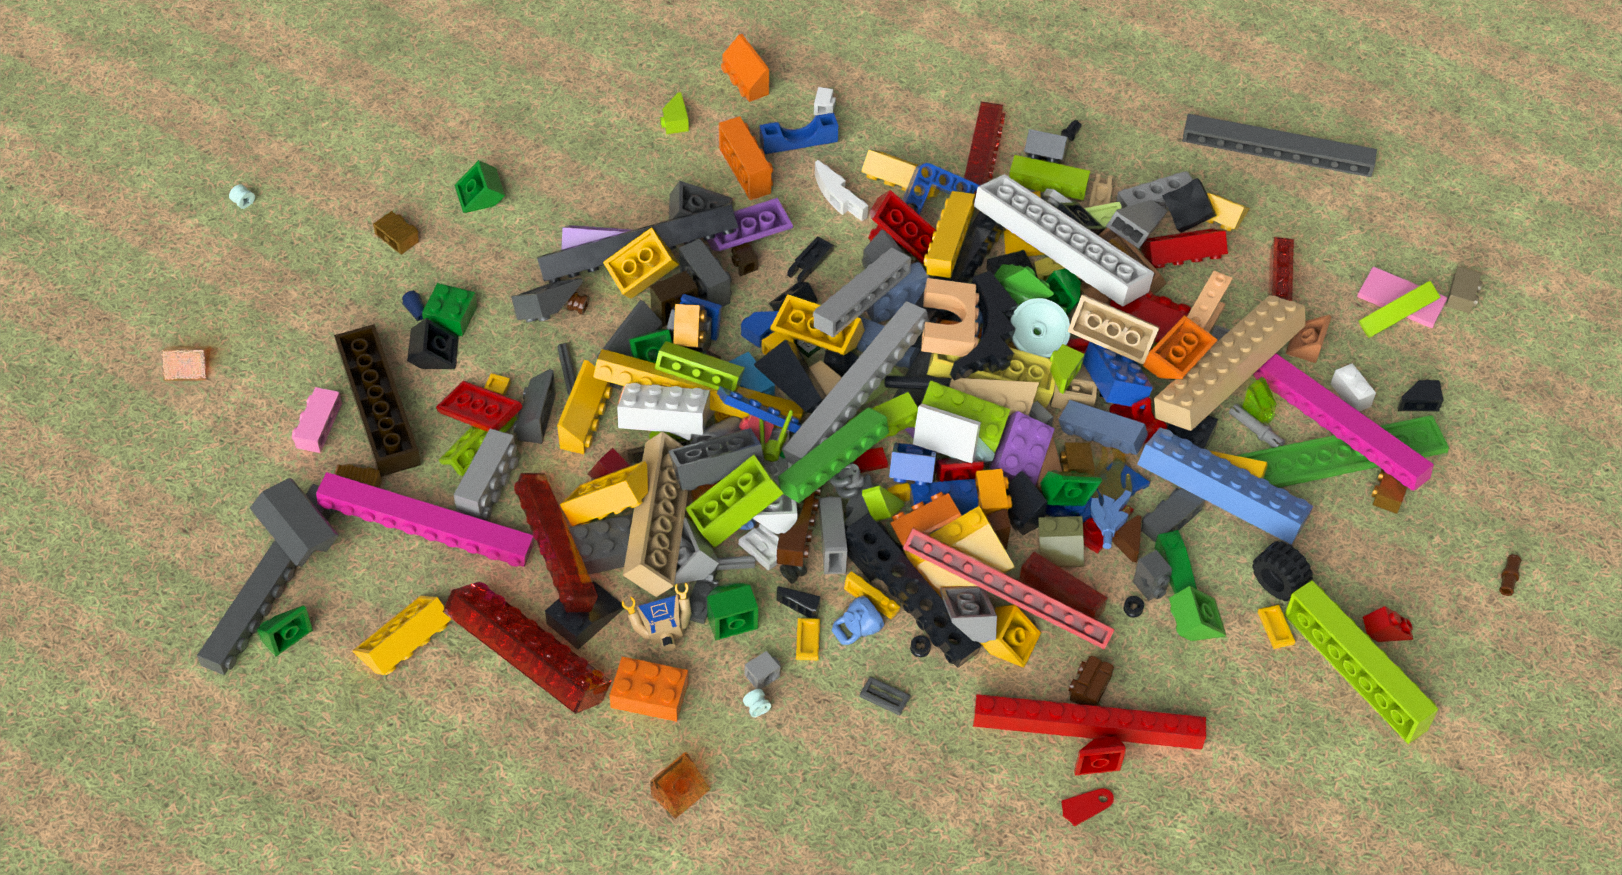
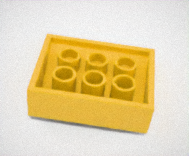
(972, 535)

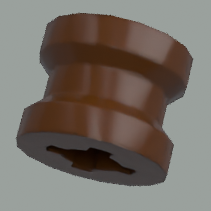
(578, 303)

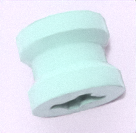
(241, 196)
(756, 702)

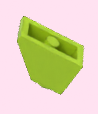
(675, 116)
(1065, 366)

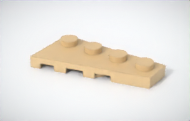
(1009, 394)

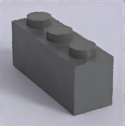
(1172, 513)

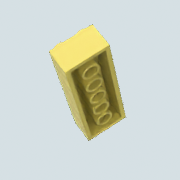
(1023, 367)

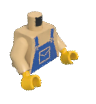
(662, 619)

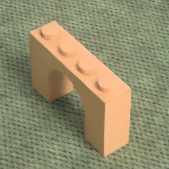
(959, 299)

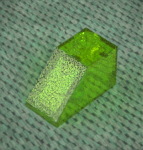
(1260, 401)

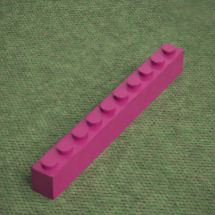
(1346, 422)
(424, 520)

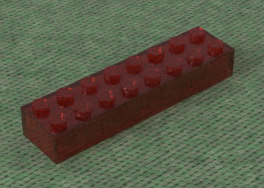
(527, 646)

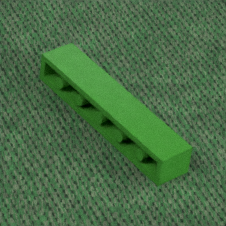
(833, 455)

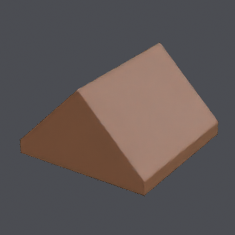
(1309, 340)

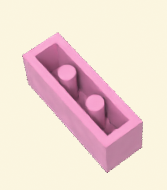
(317, 420)

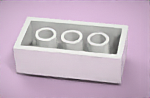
(664, 408)

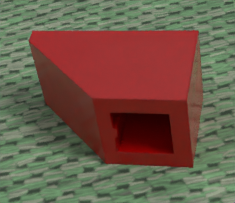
(1387, 626)

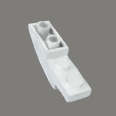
(838, 196)

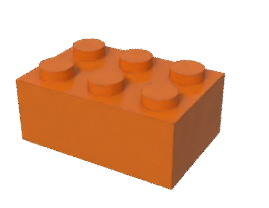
(649, 688)

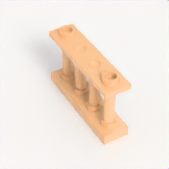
(1208, 305)

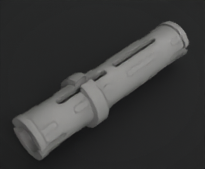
(1264, 432)

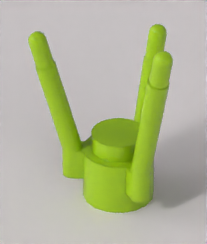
(772, 448)

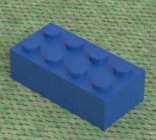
(1116, 376)

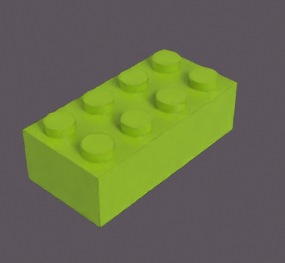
(992, 416)
(734, 501)

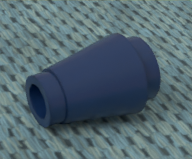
(413, 303)

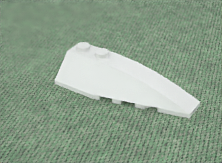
(783, 511)

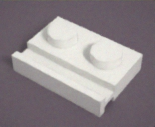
(762, 545)

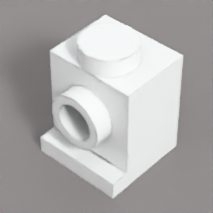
(824, 101)

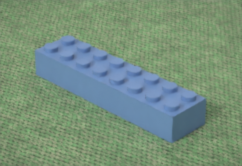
(1225, 485)

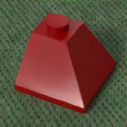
(956, 469)
(1100, 756)

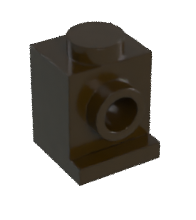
(744, 259)

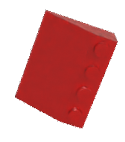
(1155, 310)

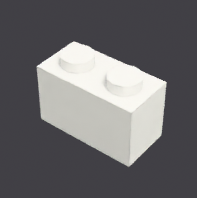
(1353, 387)

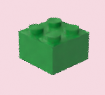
(451, 308)

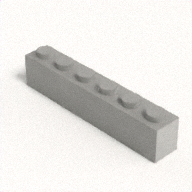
(862, 292)

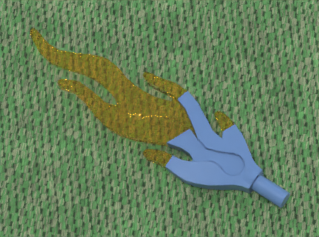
(1109, 516)

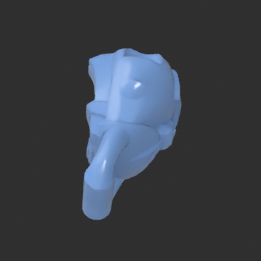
(860, 619)

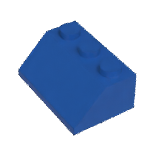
(961, 491)

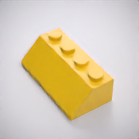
(895, 171)
(797, 321)
(583, 410)
(607, 495)
(403, 634)

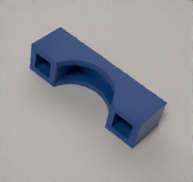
(819, 131)

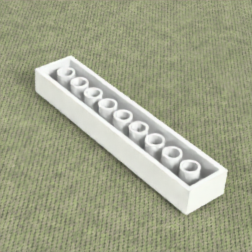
(1064, 240)

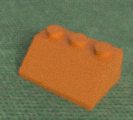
(746, 69)
(1179, 350)
(925, 517)

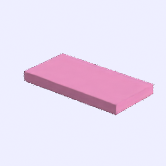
(1384, 288)

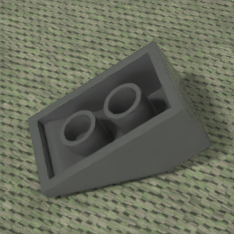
(691, 199)
(544, 300)

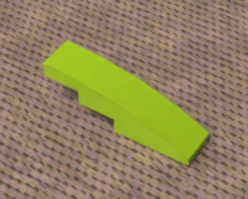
(1399, 309)

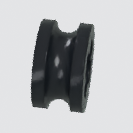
(1129, 602)
(920, 639)

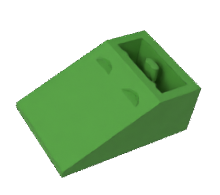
(1023, 280)

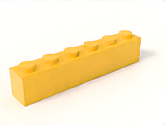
(949, 234)

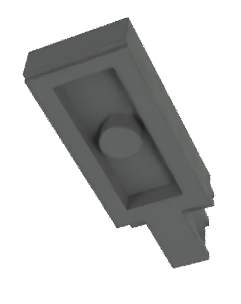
(699, 595)

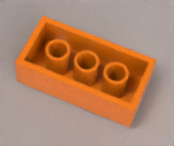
(745, 158)

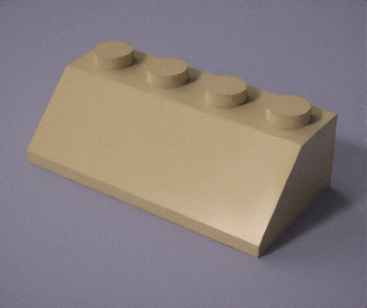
(1113, 329)

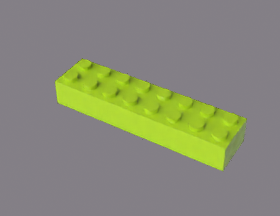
(1361, 662)

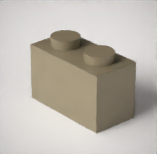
(1464, 290)

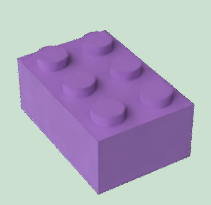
(1022, 447)

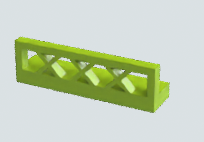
(465, 448)

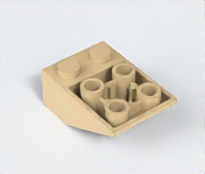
(1080, 390)

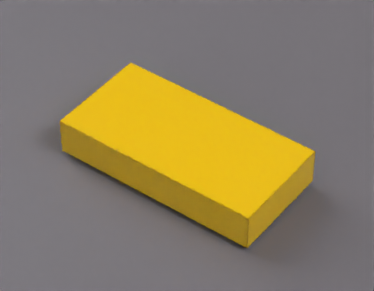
(1276, 626)
(807, 639)

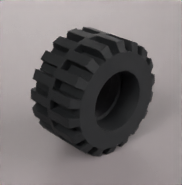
(1281, 570)

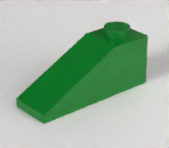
(1175, 554)

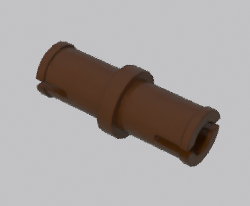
(1510, 575)

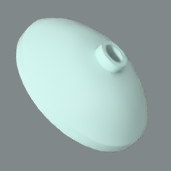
(1046, 318)

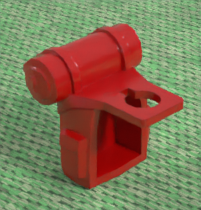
(1141, 415)

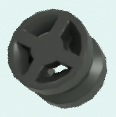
(791, 573)

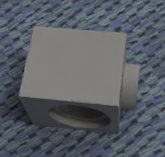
(762, 670)

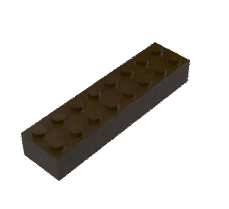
(377, 400)

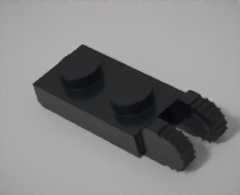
(810, 258)

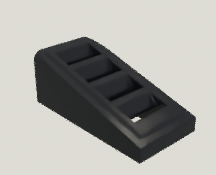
(802, 602)

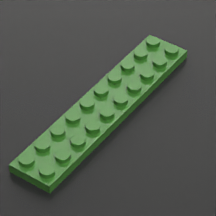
(1334, 457)

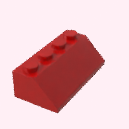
(903, 224)
(1185, 246)

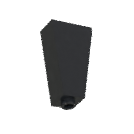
(792, 375)

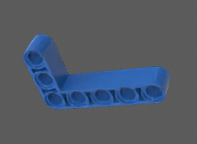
(932, 180)

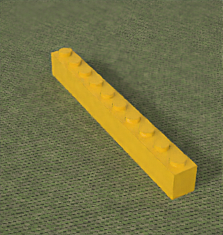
(626, 369)

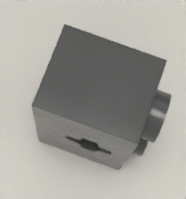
(1152, 575)

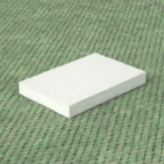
(946, 433)

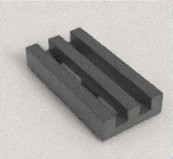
(882, 703)

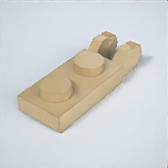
(1101, 192)

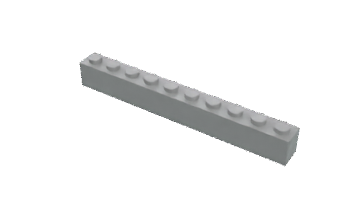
(859, 381)

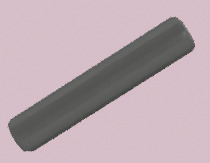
(567, 366)

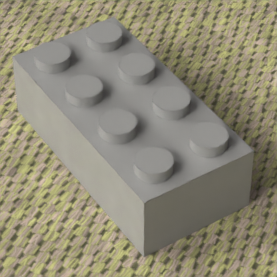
(486, 475)

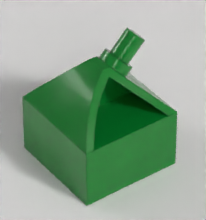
(732, 610)

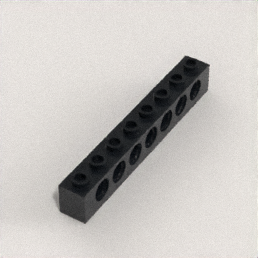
(868, 529)

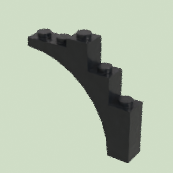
(998, 332)

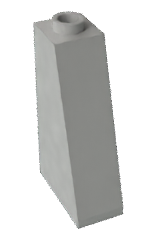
(1137, 221)
(833, 535)

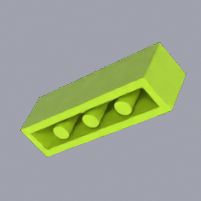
(1045, 175)
(698, 367)
(900, 413)

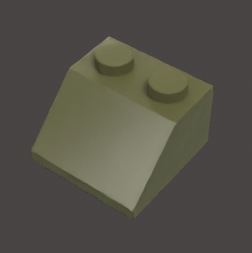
(1062, 540)

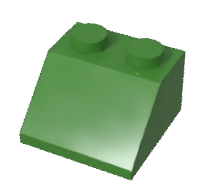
(1196, 615)

